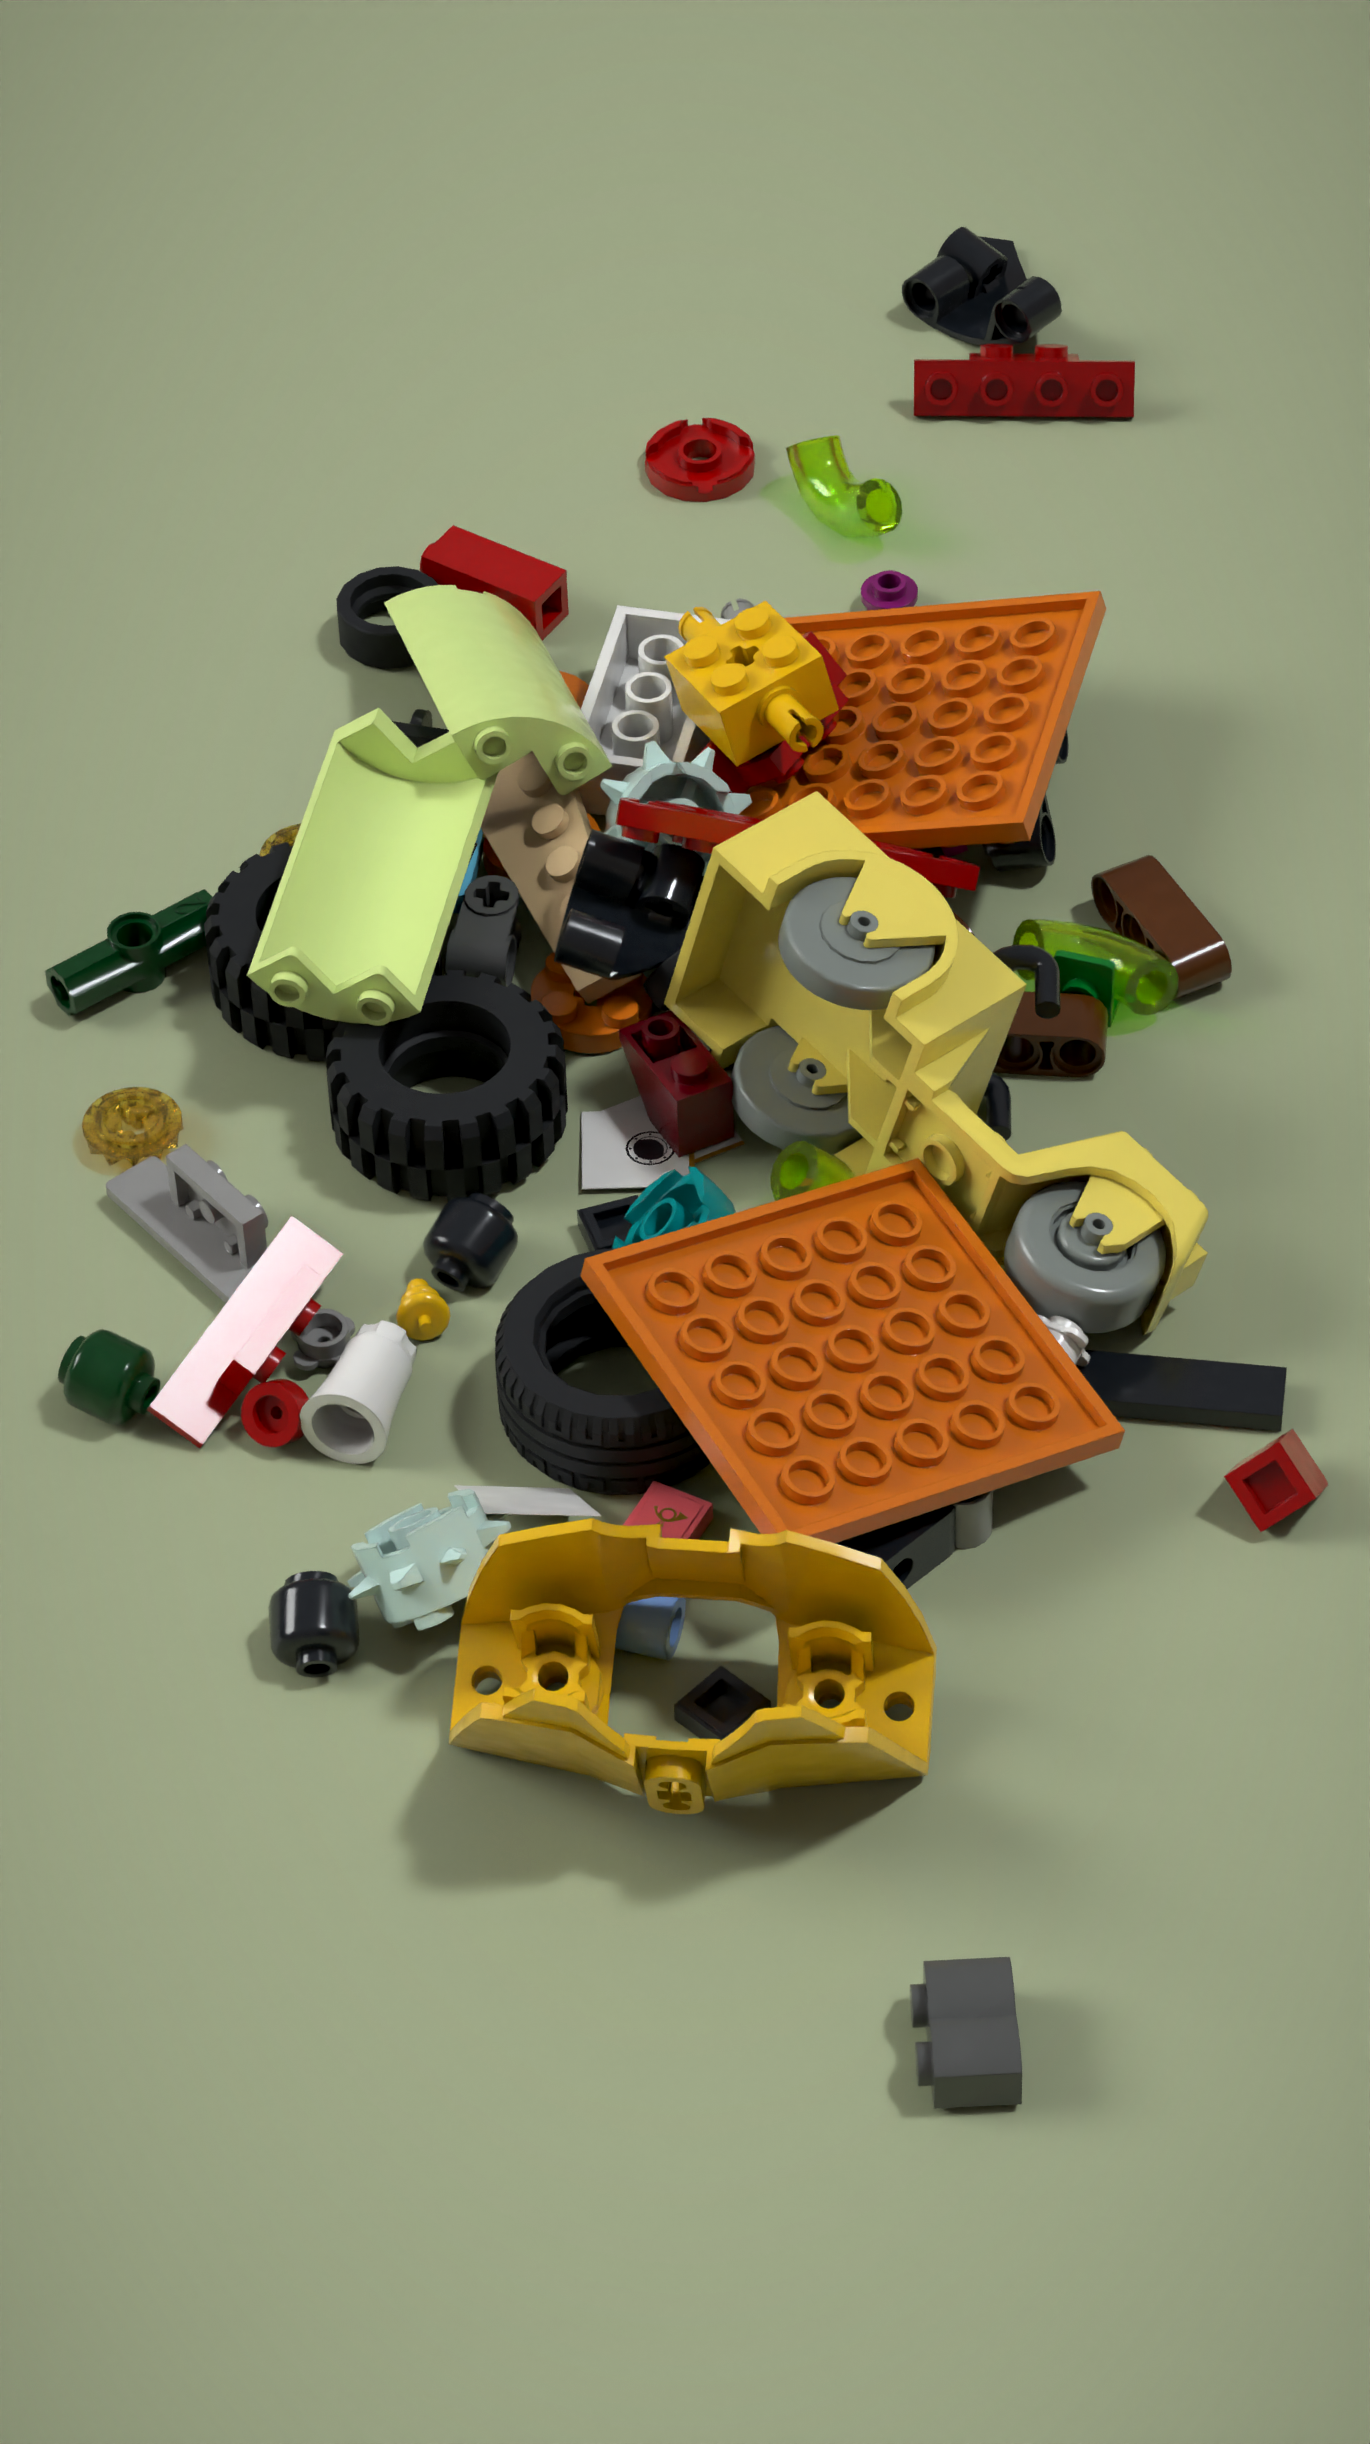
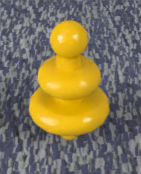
(422, 1311)

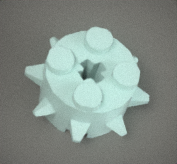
(674, 783)
(425, 1559)

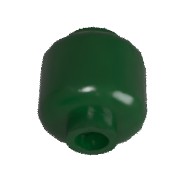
(108, 1376)

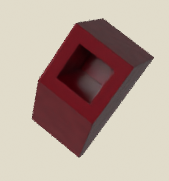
(679, 1083)

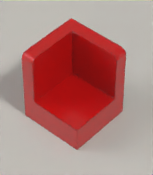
(1276, 1480)

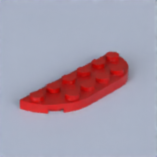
(705, 828)

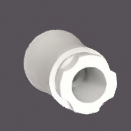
(359, 1397)

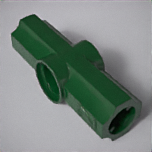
(132, 955)

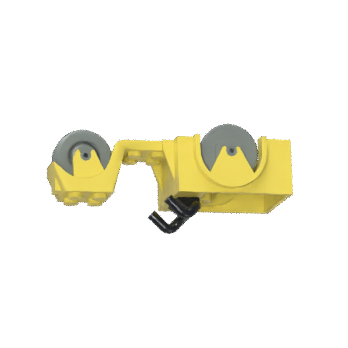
(877, 1034)

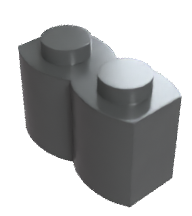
(970, 2032)

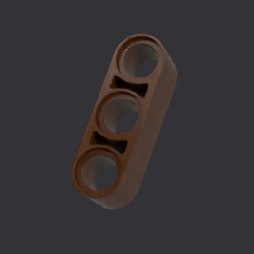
(1153, 909)
(1057, 1046)

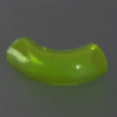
(836, 495)
(1142, 976)
(806, 1168)

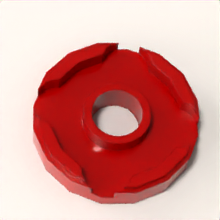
(679, 476)

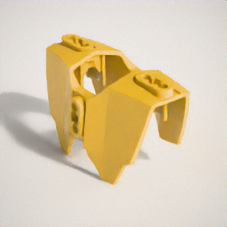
(551, 1614)

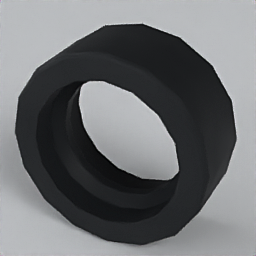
(365, 595)

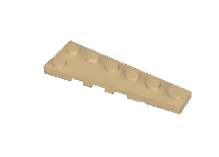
(540, 847)

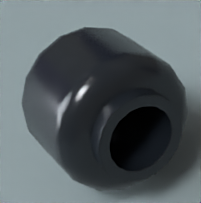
(470, 1242)
(313, 1623)

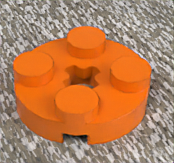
(584, 1026)

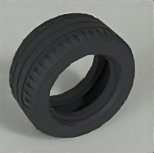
(567, 1432)

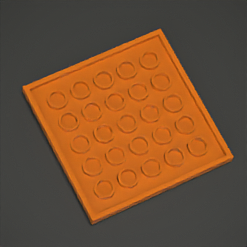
(945, 717)
(851, 1355)

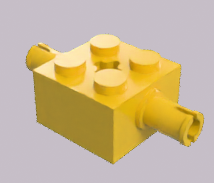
(751, 682)

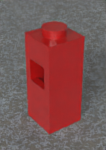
(517, 578)

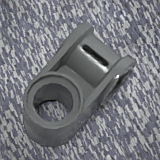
(486, 930)

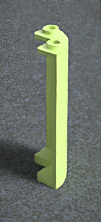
(496, 684)
(372, 876)

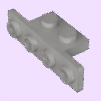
(195, 1216)

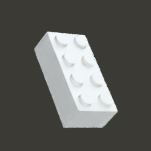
(635, 698)

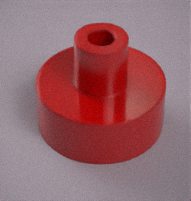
(273, 1412)

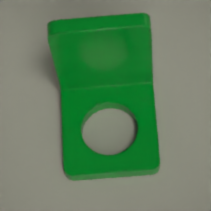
(1088, 977)

